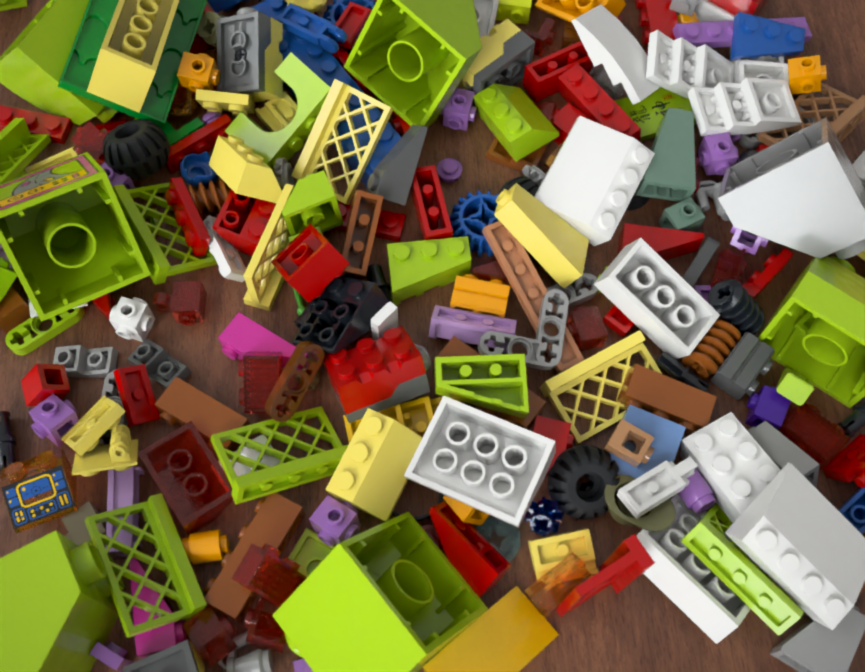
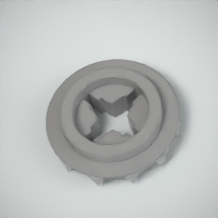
(283, 172)
(534, 174)

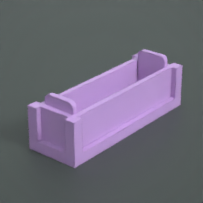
(468, 325)
(123, 492)

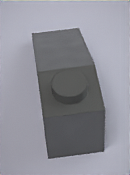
(396, 170)

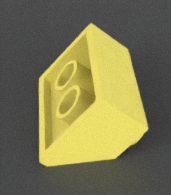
(244, 169)
(375, 465)

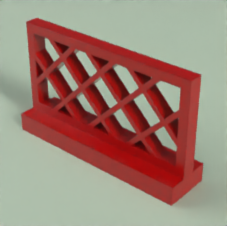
(618, 570)

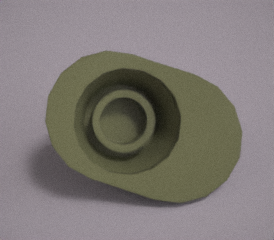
(654, 520)

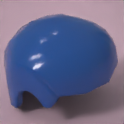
(195, 169)

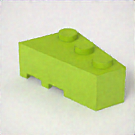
(425, 265)
(485, 381)

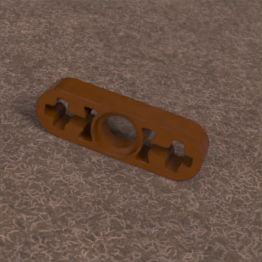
(291, 404)

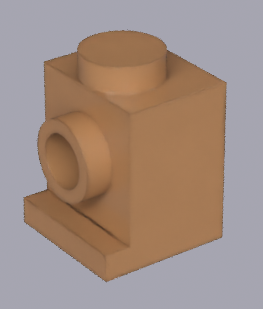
(626, 433)

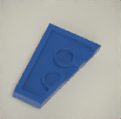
(764, 37)

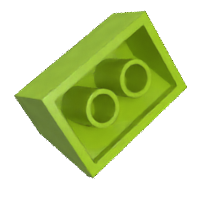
(514, 119)

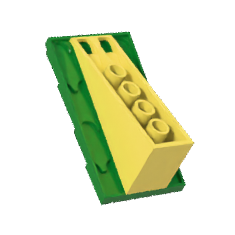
(132, 54)

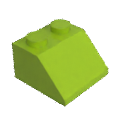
(312, 204)

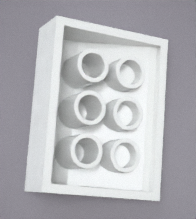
(594, 178)
(481, 460)
(804, 546)
(688, 579)

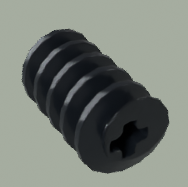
(736, 306)

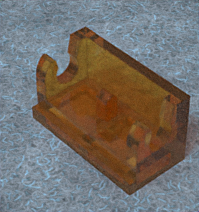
(558, 584)

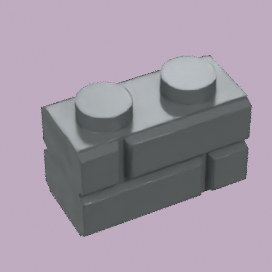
(743, 366)

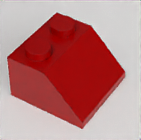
(310, 263)

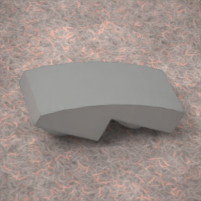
(86, 362)

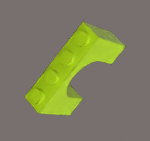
(310, 95)

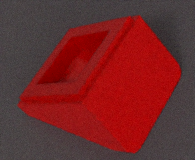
(105, 304)

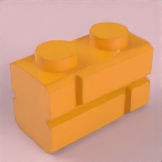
(480, 295)

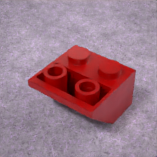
(243, 221)

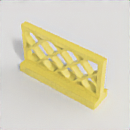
(326, 127)
(261, 276)
(587, 370)

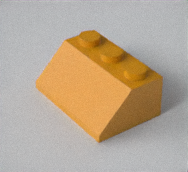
(572, 9)

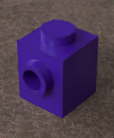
(767, 406)

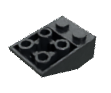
(341, 314)

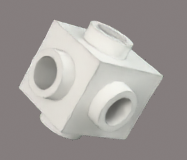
(132, 318)

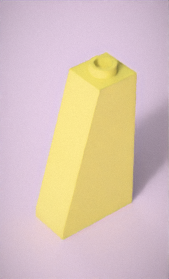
(543, 234)

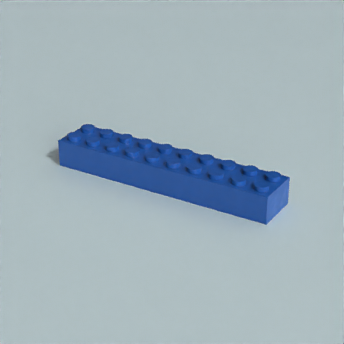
(328, 69)

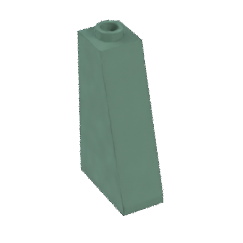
(673, 164)

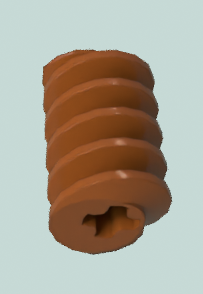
(209, 197)
(712, 349)

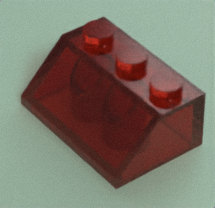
(188, 477)

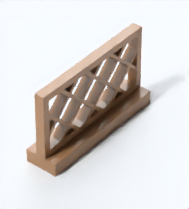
(844, 118)

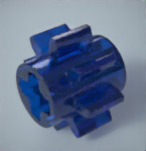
(544, 517)

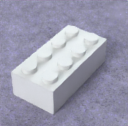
(657, 299)
(730, 463)

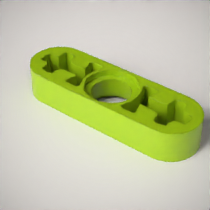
(32, 343)

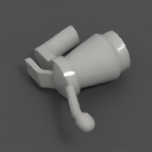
(710, 189)
(255, 661)

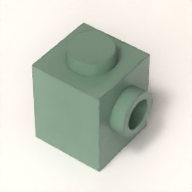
(683, 216)

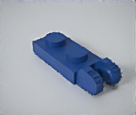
(312, 28)

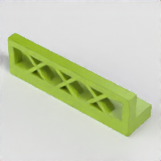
(17, 150)

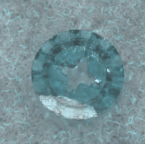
(510, 545)

